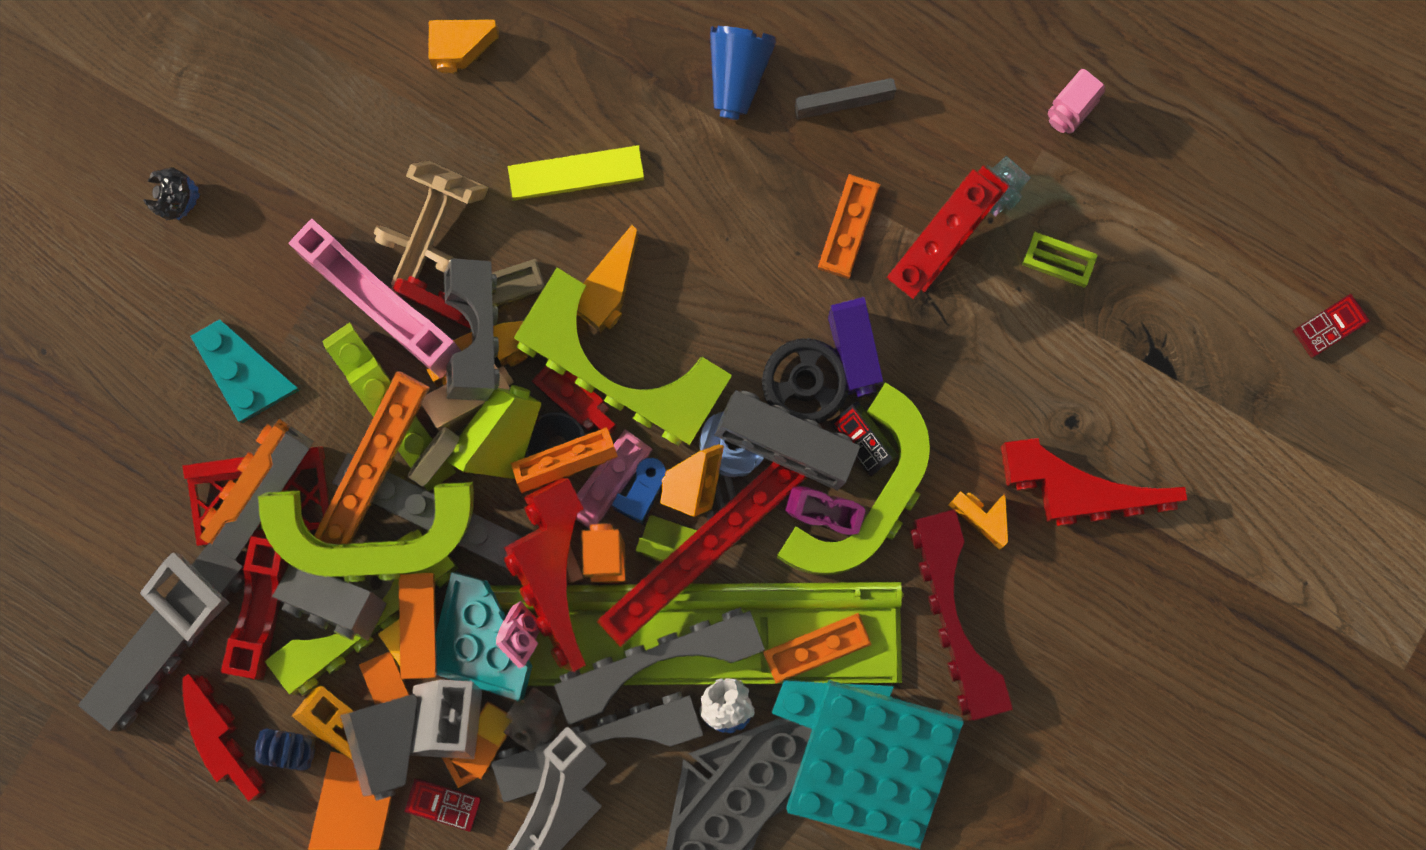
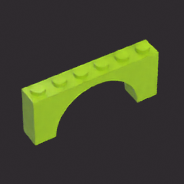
(675, 407)

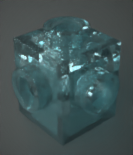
(1015, 178)

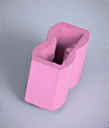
(1075, 102)

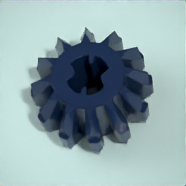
(285, 749)

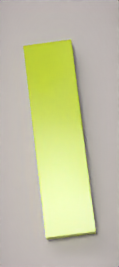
(575, 173)

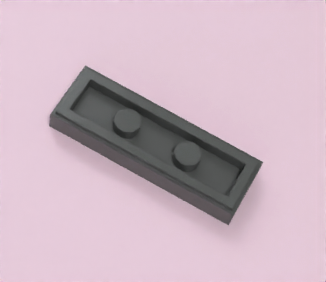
(845, 98)

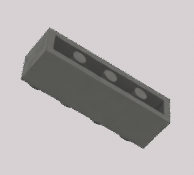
(787, 439)

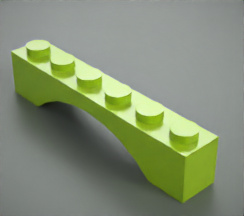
(304, 661)

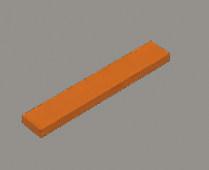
(372, 460)

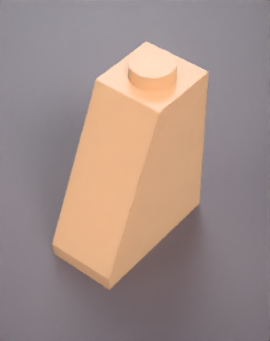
(457, 412)

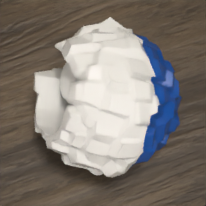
(726, 705)

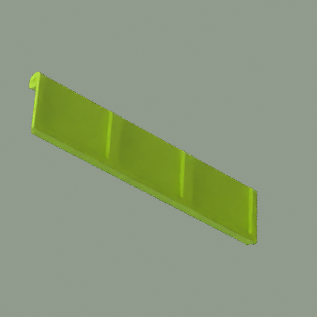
(778, 612)

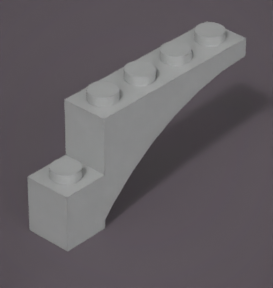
(561, 800)

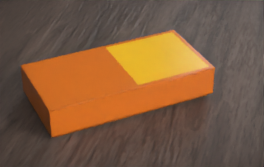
(489, 740)

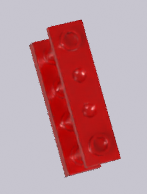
(948, 231)

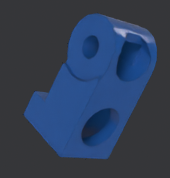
(643, 492)

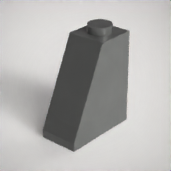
(381, 744)

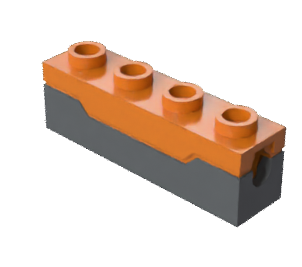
(264, 472)

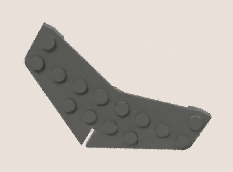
(747, 787)

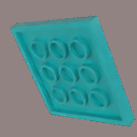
(874, 764)

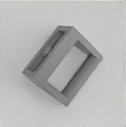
(196, 583)

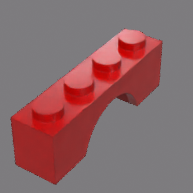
(255, 628)

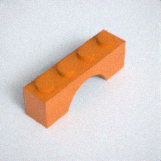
(604, 555)

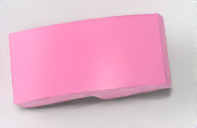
(518, 634)

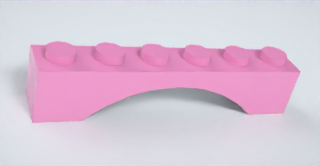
(374, 297)

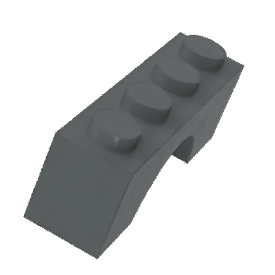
(470, 291)

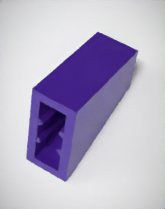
(856, 346)

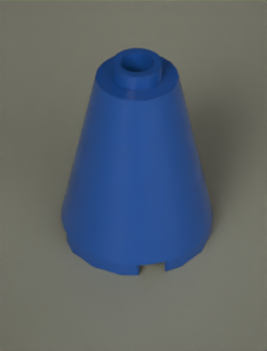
(737, 67)

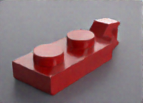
(416, 291)
(577, 402)

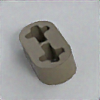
(433, 456)

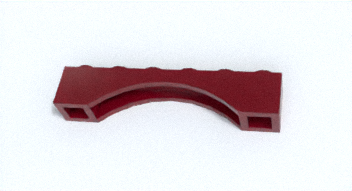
(980, 685)

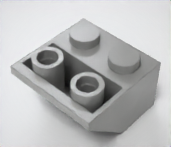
(446, 719)

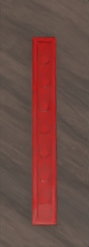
(699, 552)

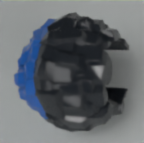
(175, 194)

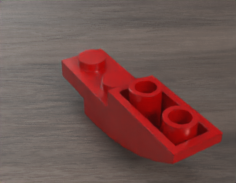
(209, 727)

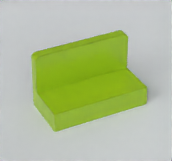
(662, 538)

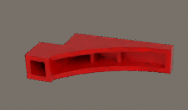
(1076, 494)
(542, 565)

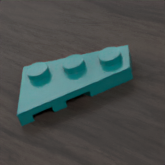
(240, 372)
(801, 700)

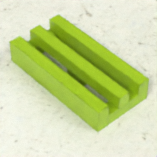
(1038, 238)

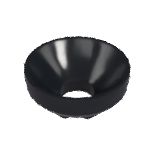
(552, 425)

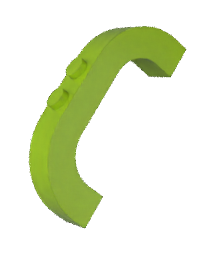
(910, 432)
(291, 539)

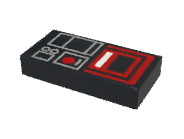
(874, 448)

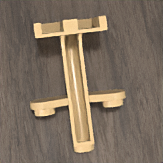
(443, 188)

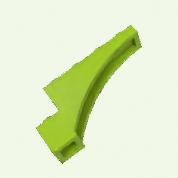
(371, 385)

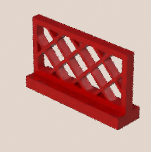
(227, 469)

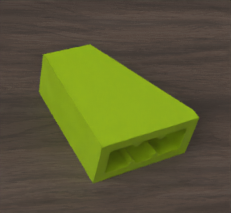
(497, 434)

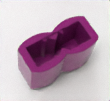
(830, 511)

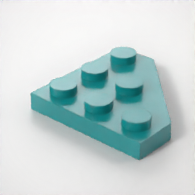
(468, 640)

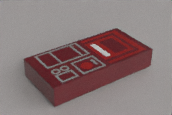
(1331, 325)
(443, 805)

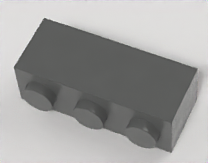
(330, 603)

